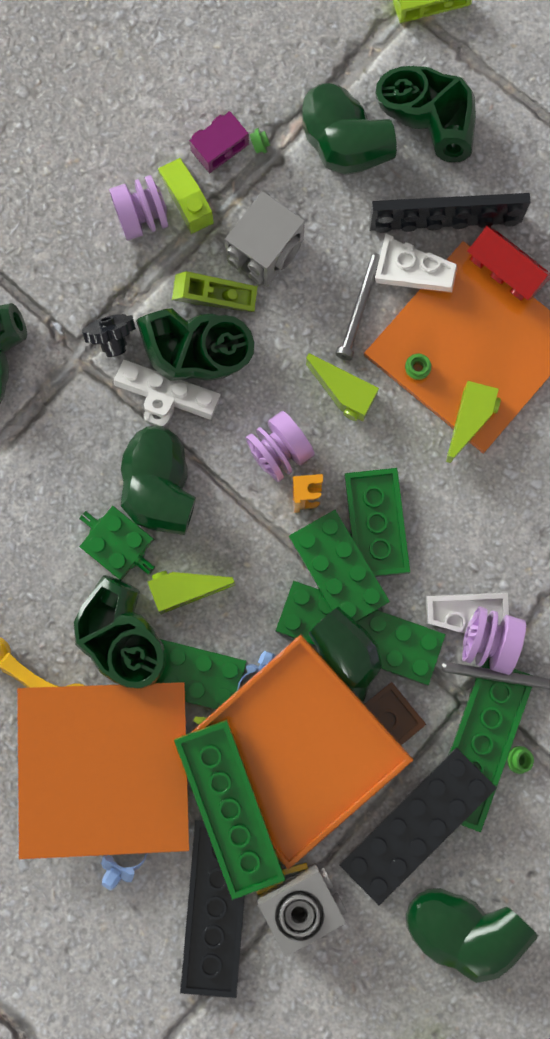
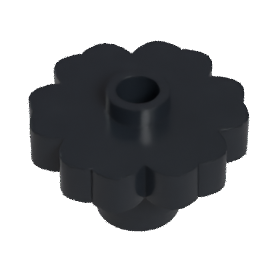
(110, 333)

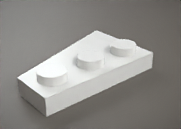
(408, 267)
(457, 610)

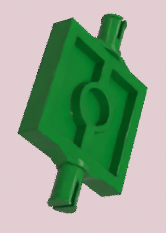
(117, 543)

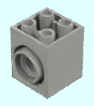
(264, 239)
(321, 913)

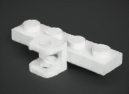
(164, 394)

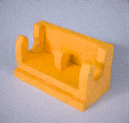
(306, 488)

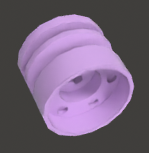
(139, 207)
(281, 445)
(499, 642)

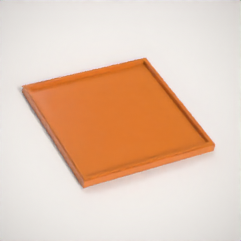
(469, 336)
(307, 748)
(101, 770)

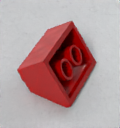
(508, 264)

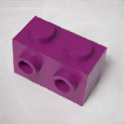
(219, 141)

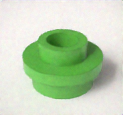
(260, 141)
(418, 359)
(520, 760)

